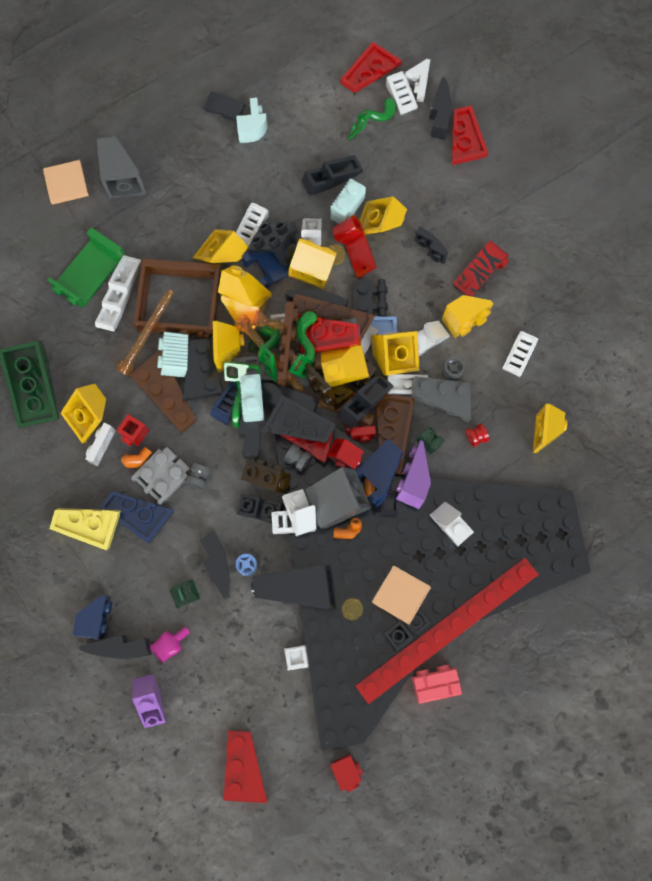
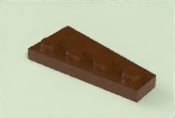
(332, 311)
(288, 336)
(164, 393)
(394, 422)

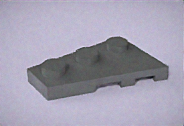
(444, 394)

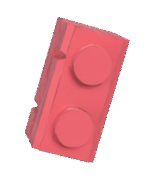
(436, 684)

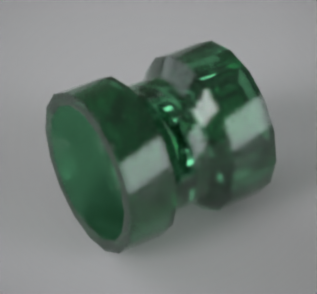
(430, 440)

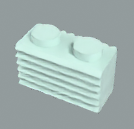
(348, 201)
(174, 354)
(251, 398)

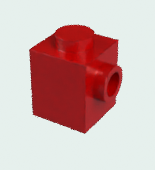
(132, 431)
(345, 454)
(347, 772)

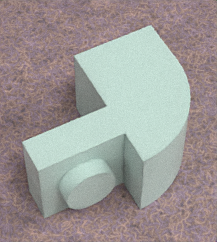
(252, 126)

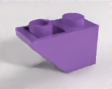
(148, 700)

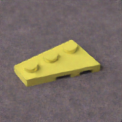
(87, 525)

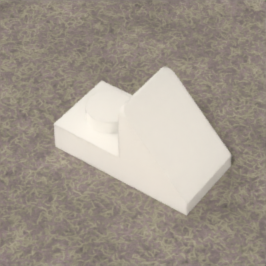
(418, 77)
(311, 230)
(430, 336)
(300, 513)
(451, 523)

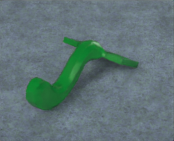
(389, 110)
(303, 323)
(265, 350)
(237, 405)

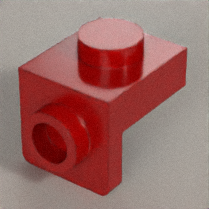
(363, 434)

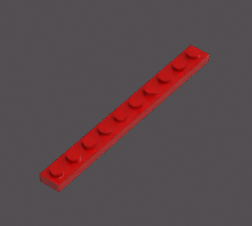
(446, 630)

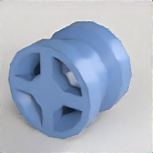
(243, 562)

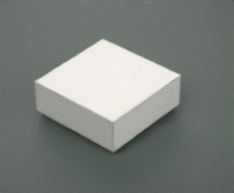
(296, 657)

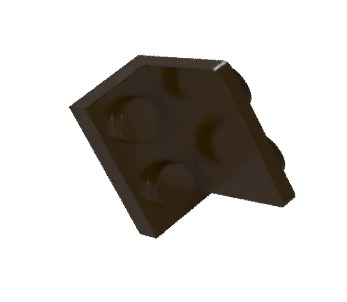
(333, 396)

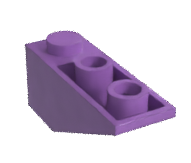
(416, 481)

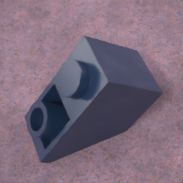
(92, 619)

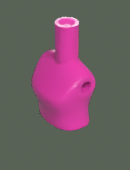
(168, 644)

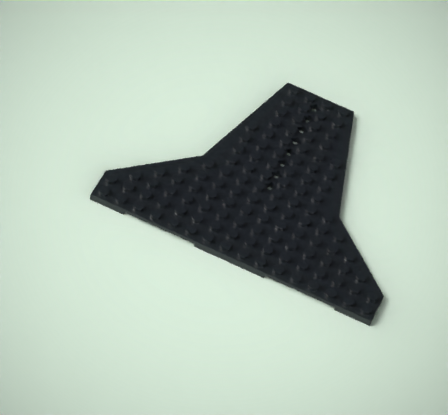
(350, 650)

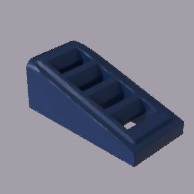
(219, 410)

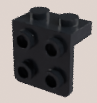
(276, 238)

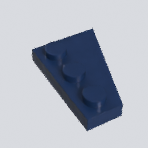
(137, 515)

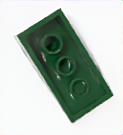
(29, 383)

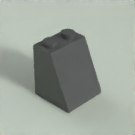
(117, 170)
(337, 497)

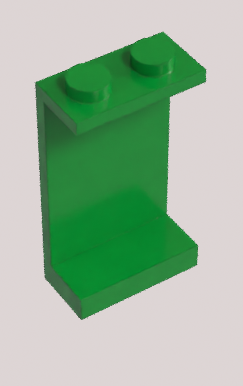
(88, 270)

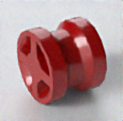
(477, 435)

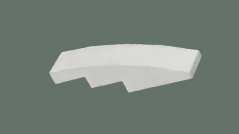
(118, 294)

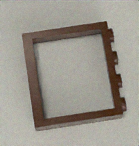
(181, 269)

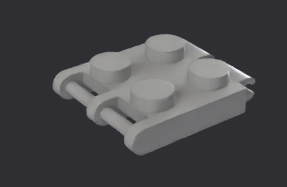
(162, 475)

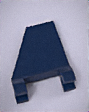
(269, 266)
(381, 470)

